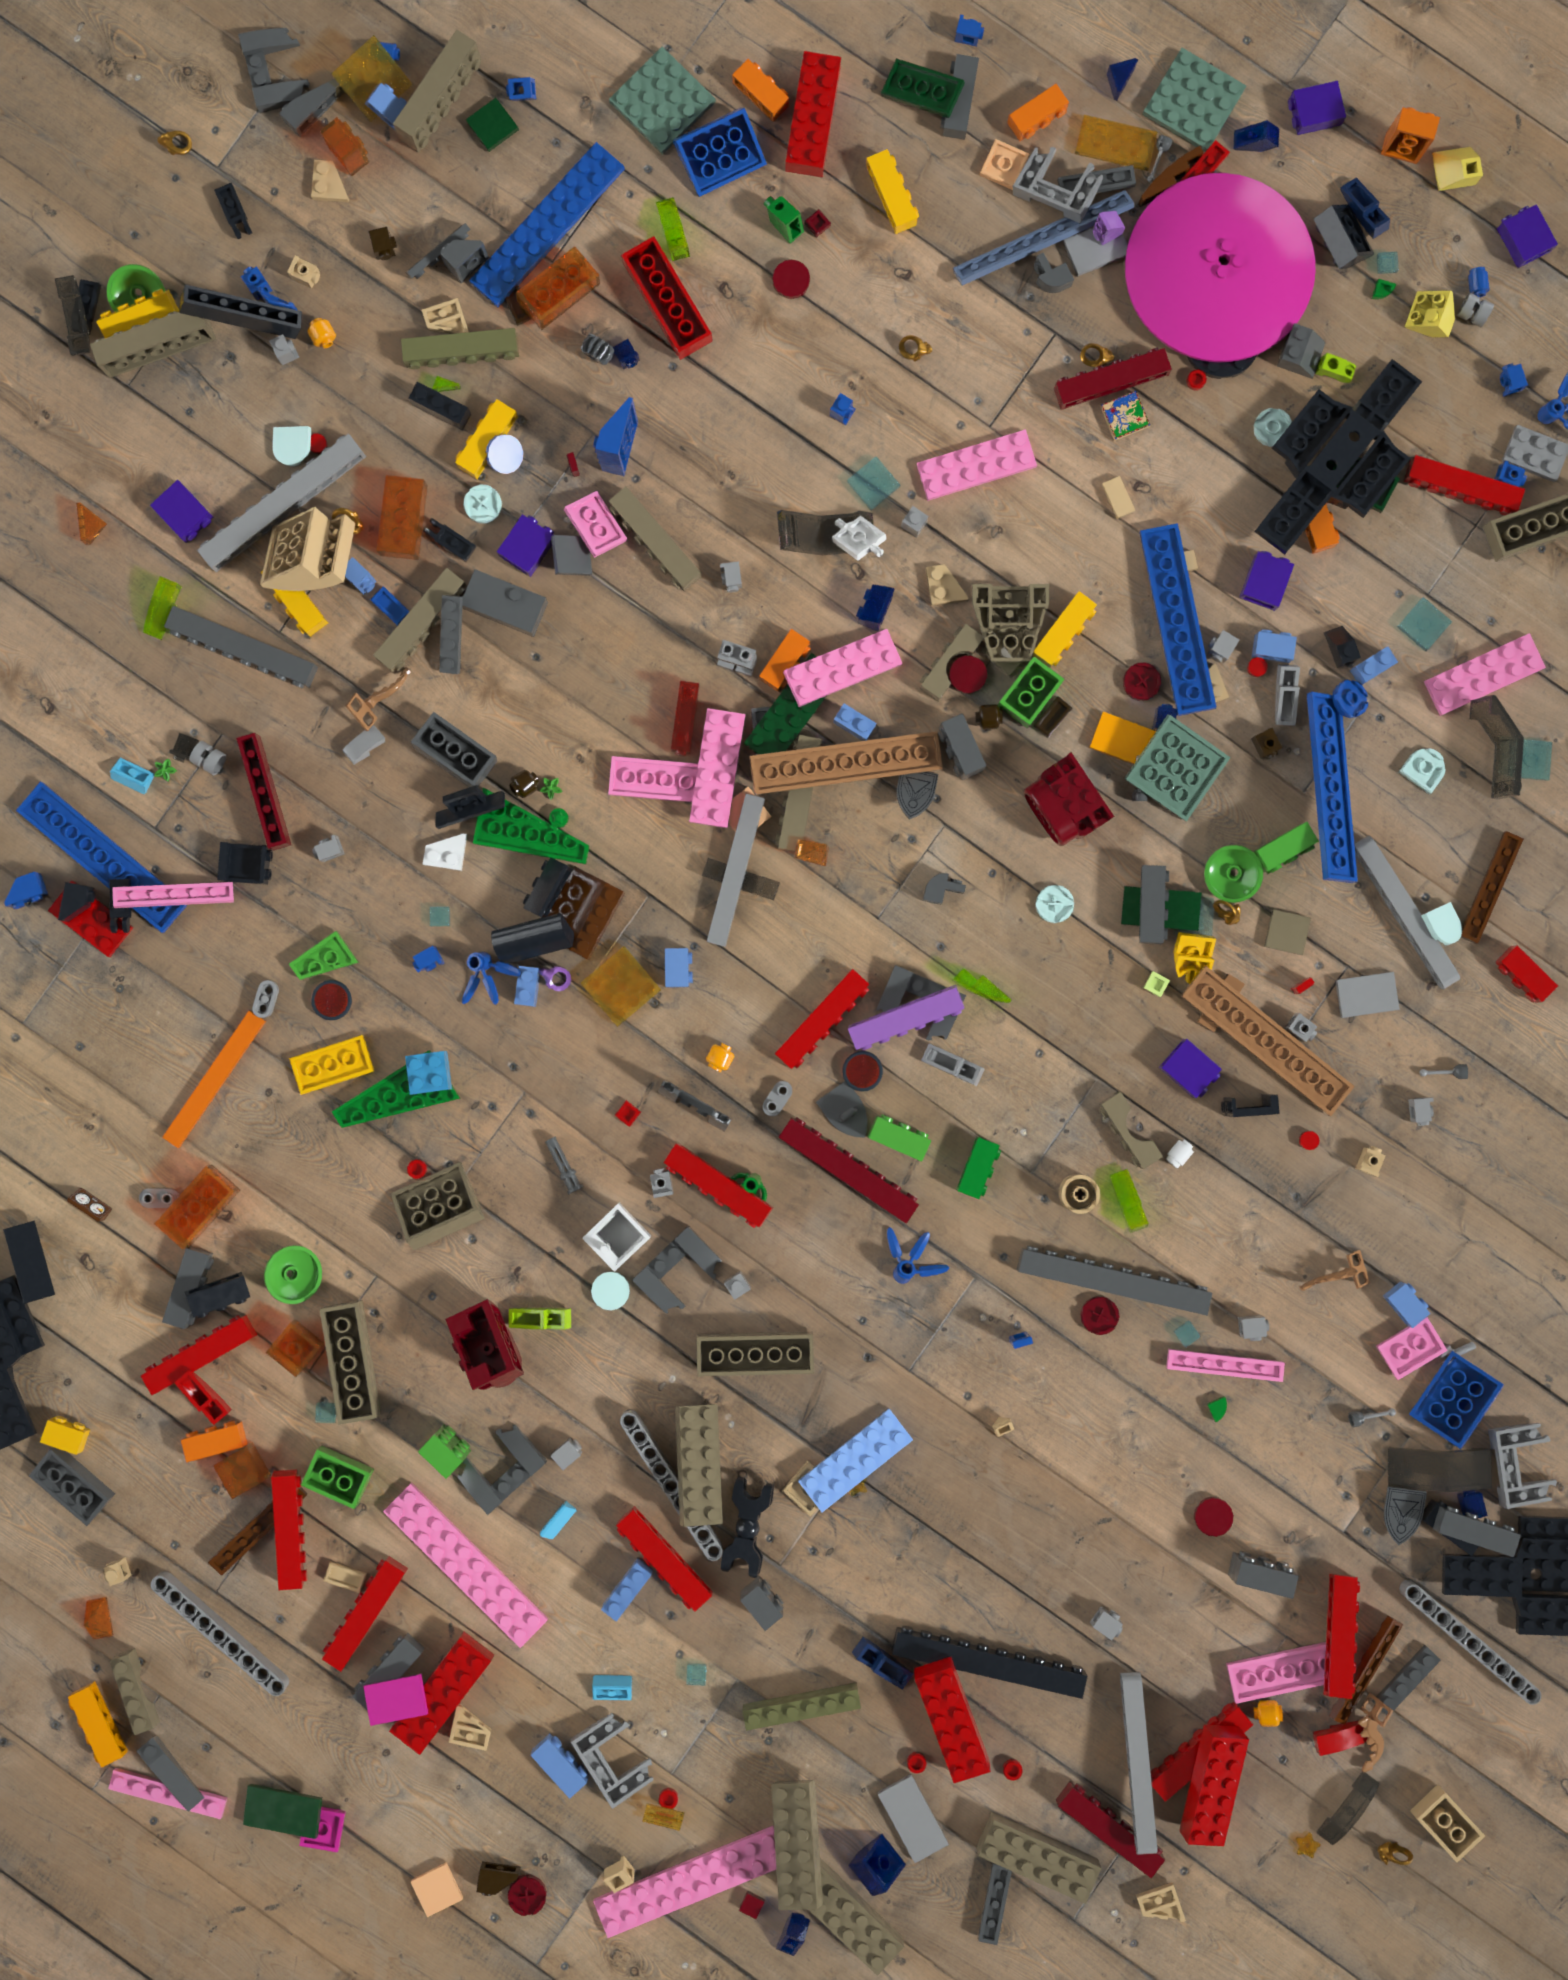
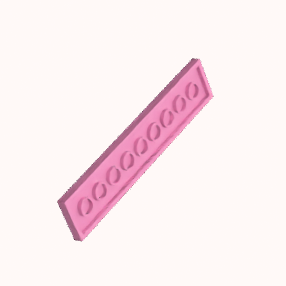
(465, 1565)
(687, 1882)

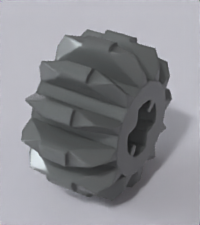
(597, 349)

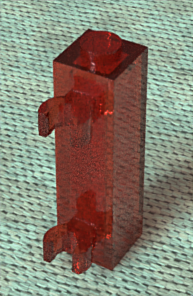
(685, 718)

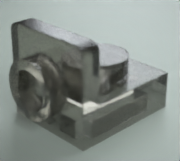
(183, 747)

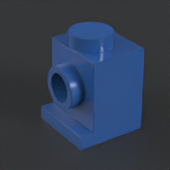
(968, 31)
(515, 84)
(252, 274)
(1513, 379)
(842, 409)
(1504, 474)
(427, 959)

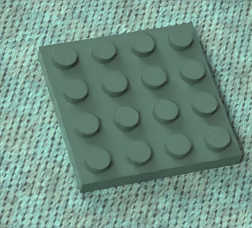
(1194, 99)
(662, 100)
(1177, 767)

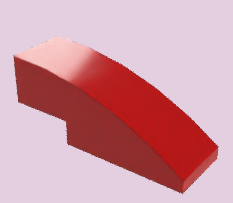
(203, 1396)
(1338, 1738)

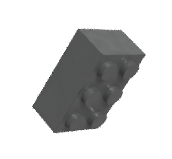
(961, 747)
(1263, 1574)

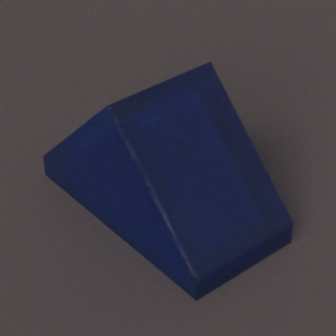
(1119, 75)

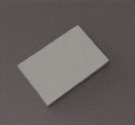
(1090, 254)
(1367, 994)

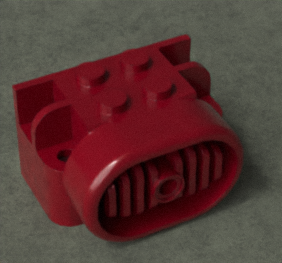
(1067, 802)
(485, 1346)

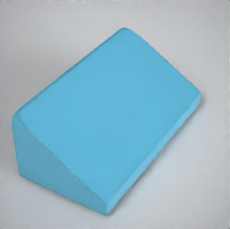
(131, 775)
(558, 1521)
(612, 1687)

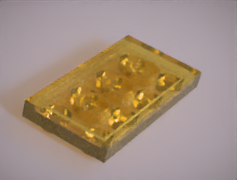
(1116, 142)

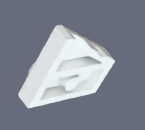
(446, 853)

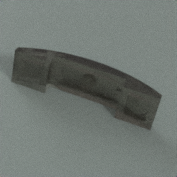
(74, 314)
(752, 883)
(1350, 1810)

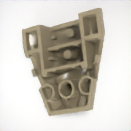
(1010, 613)

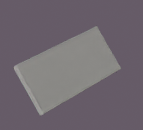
(913, 1818)

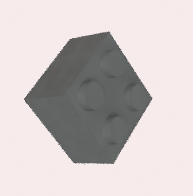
(762, 1603)

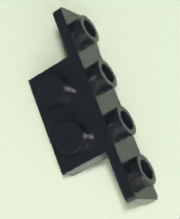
(467, 805)

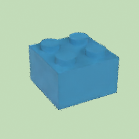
(428, 1072)

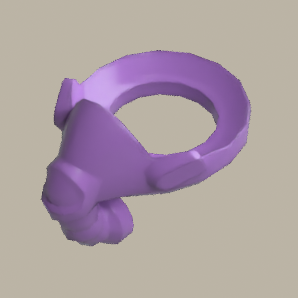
(548, 974)

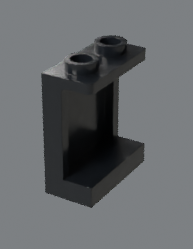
(244, 863)
(1269, 1106)

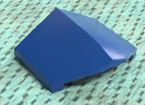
(271, 299)

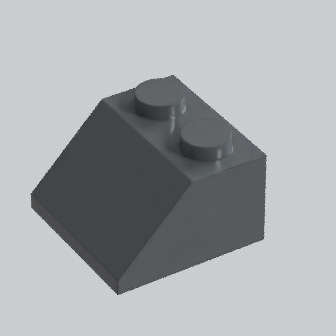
(463, 257)
(1301, 351)

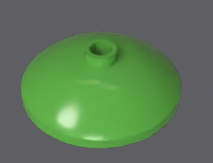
(125, 281)
(1233, 887)
(304, 1279)

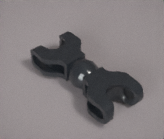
(747, 1527)

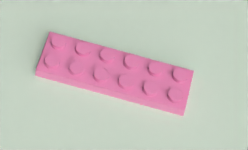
(976, 465)
(842, 667)
(1484, 674)
(717, 768)
(652, 779)
(1277, 1673)

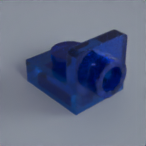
(626, 354)

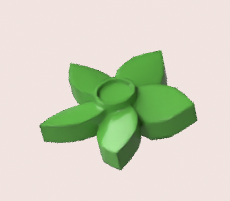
(164, 769)
(551, 787)

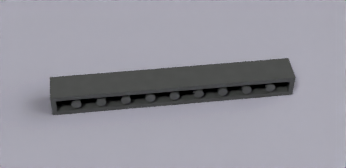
(1114, 1281)

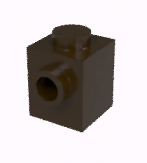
(382, 243)
(1267, 744)

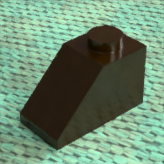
(495, 1877)

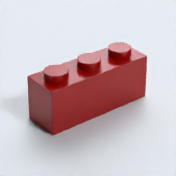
(1526, 974)

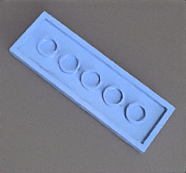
(855, 1460)

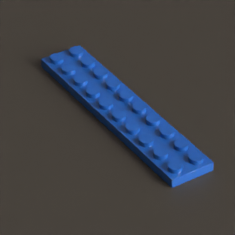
(547, 224)
(1177, 619)
(1331, 789)
(92, 848)

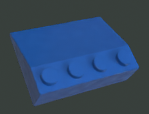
(720, 151)
(616, 439)
(1456, 1400)

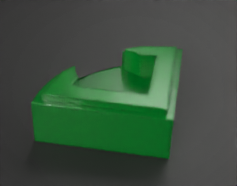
(1382, 289)
(1218, 1408)

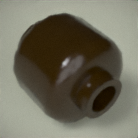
(989, 716)
(524, 783)

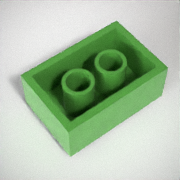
(1030, 692)
(1286, 847)
(899, 1137)
(445, 1451)
(337, 1477)

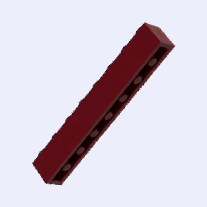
(848, 1170)

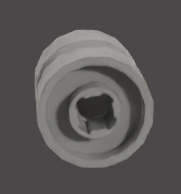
(1481, 313)
(205, 756)

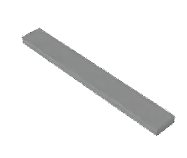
(735, 870)

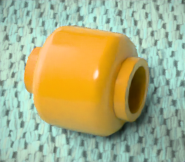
(321, 333)
(720, 1057)
(1268, 1713)

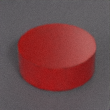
(1196, 380)
(318, 443)
(1257, 667)
(1309, 1140)
(417, 1169)
(916, 1762)
(1012, 1769)
(668, 1798)

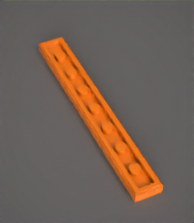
(214, 1079)

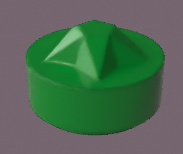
(559, 818)

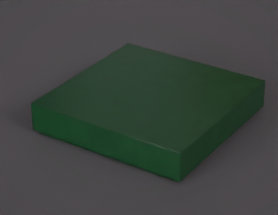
(492, 124)

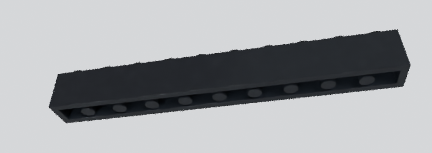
(991, 1663)

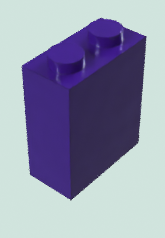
(1317, 108)
(1526, 235)
(182, 511)
(526, 545)
(1266, 580)
(1190, 1068)

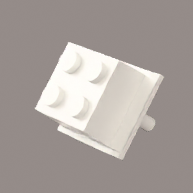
(616, 1237)

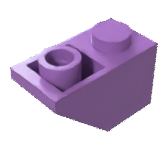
(1108, 227)

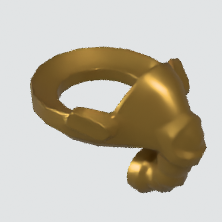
(166, 141)
(923, 348)
(1105, 355)
(353, 516)
(1229, 917)
(1387, 1850)

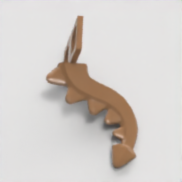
(371, 701)
(1353, 1271)
(1370, 1730)

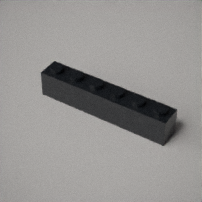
(240, 311)

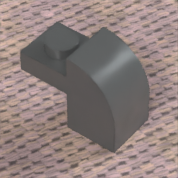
(1051, 279)
(936, 888)

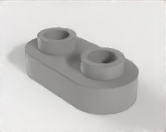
(263, 998)
(777, 1098)
(158, 1197)

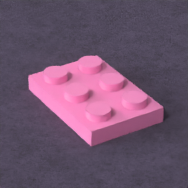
(595, 524)
(1411, 1348)

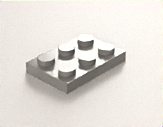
(1536, 453)

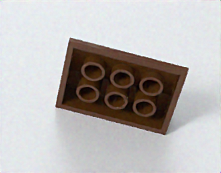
(588, 909)

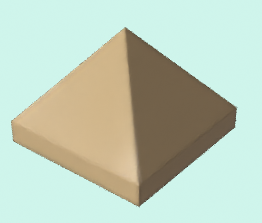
(1002, 1426)

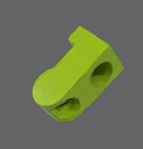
(1335, 368)

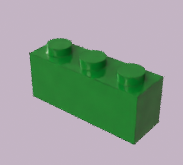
(978, 1168)

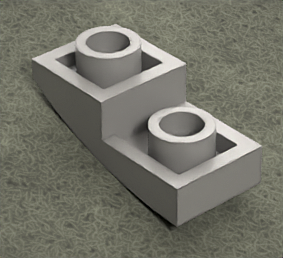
(361, 745)

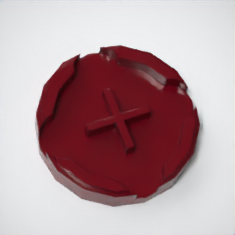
(791, 279)
(968, 674)
(1142, 681)
(1099, 1315)
(1213, 1516)
(527, 1895)

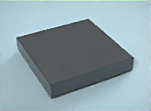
(571, 555)

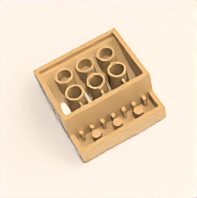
(308, 552)

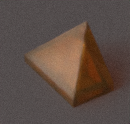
(89, 524)
(812, 852)
(97, 1618)

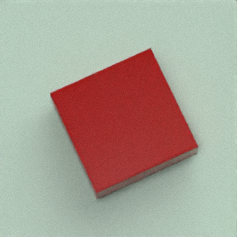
(1303, 985)
(628, 1113)

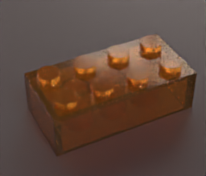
(558, 288)
(402, 517)
(197, 1206)

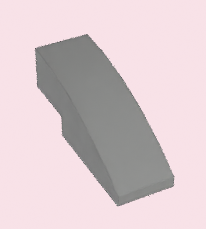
(1286, 694)
(952, 1064)

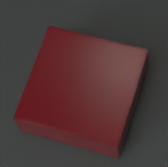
(817, 223)
(573, 464)
(751, 1905)

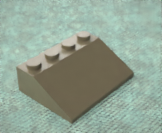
(436, 1206)

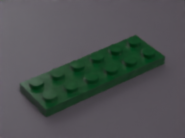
(781, 723)

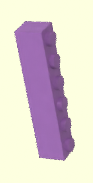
(906, 1017)

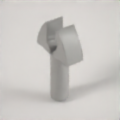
(1460, 1351)

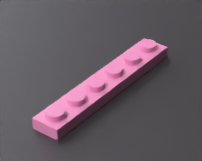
(173, 895)
(1225, 1365)
(154, 1790)

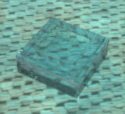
(1387, 262)
(439, 916)
(1187, 1333)
(325, 1412)
(696, 1674)

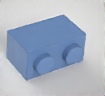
(385, 103)
(359, 576)
(1274, 646)
(1374, 666)
(854, 722)
(677, 967)
(527, 986)
(1407, 1304)

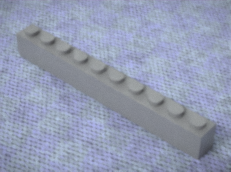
(281, 502)

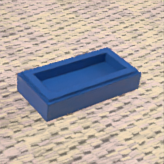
(390, 605)
(1020, 1340)

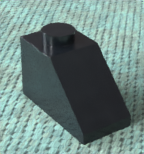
(1342, 646)
(75, 900)

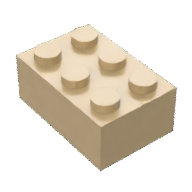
(1447, 1823)

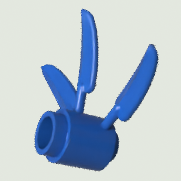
(1555, 408)
(480, 962)
(905, 1269)

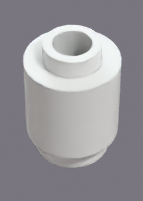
(1179, 1153)

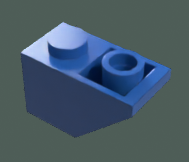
(26, 889)

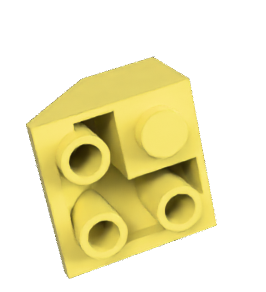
(1457, 168)
(1432, 313)

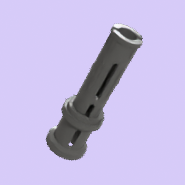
(553, 1144)

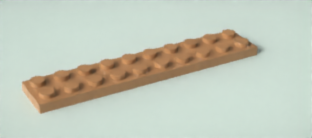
(845, 763)
(1267, 1041)

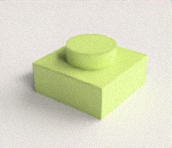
(1156, 984)

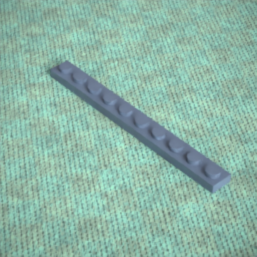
(1038, 239)

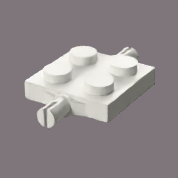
(859, 537)

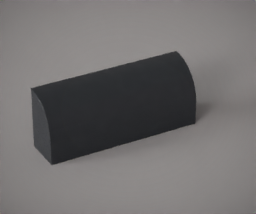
(532, 938)
(29, 1262)

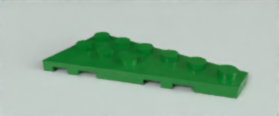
(525, 833)
(389, 1098)

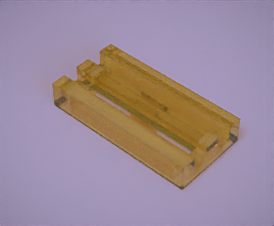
(663, 1816)

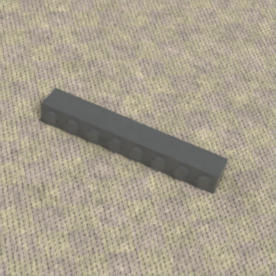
(241, 647)

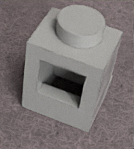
(284, 349)
(731, 577)
(328, 849)
(1295, 1024)
(1421, 1110)
(660, 1191)

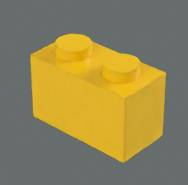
(65, 1435)

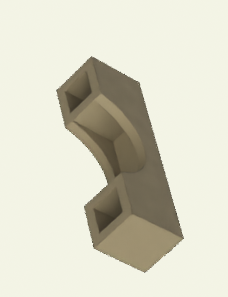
(965, 643)
(1116, 1110)
(139, 1709)

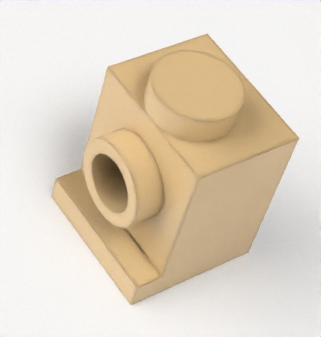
(296, 272)
(1364, 1163)
(113, 1572)
(619, 1875)

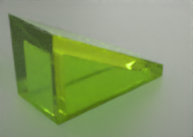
(442, 384)

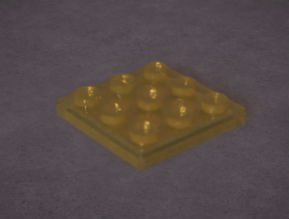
(366, 70)
(620, 986)

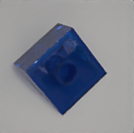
(875, 607)
(877, 1865)

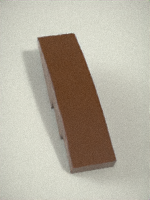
(1170, 175)

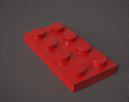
(94, 926)

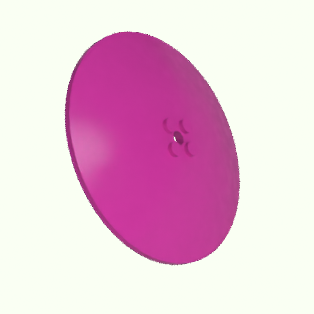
(1212, 307)

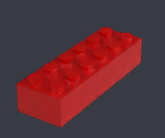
(813, 114)
(667, 298)
(444, 1691)
(952, 1720)
(1214, 1785)

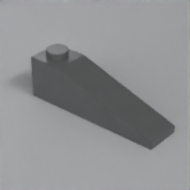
(309, 107)
(170, 1772)

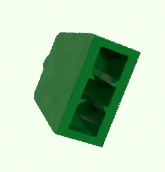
(784, 218)

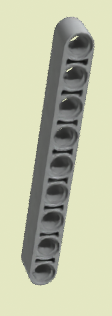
(1405, 912)
(663, 1478)
(210, 1632)
(1477, 1647)
(1138, 1763)

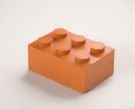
(1410, 135)

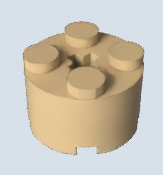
(1085, 1202)

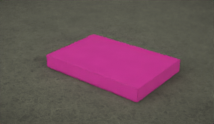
(395, 1699)

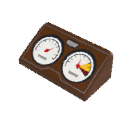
(89, 1205)

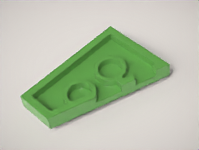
(324, 957)

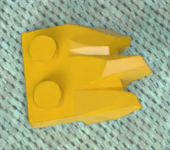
(1192, 954)

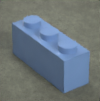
(627, 1589)
(560, 1765)

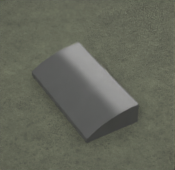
(72, 1485)

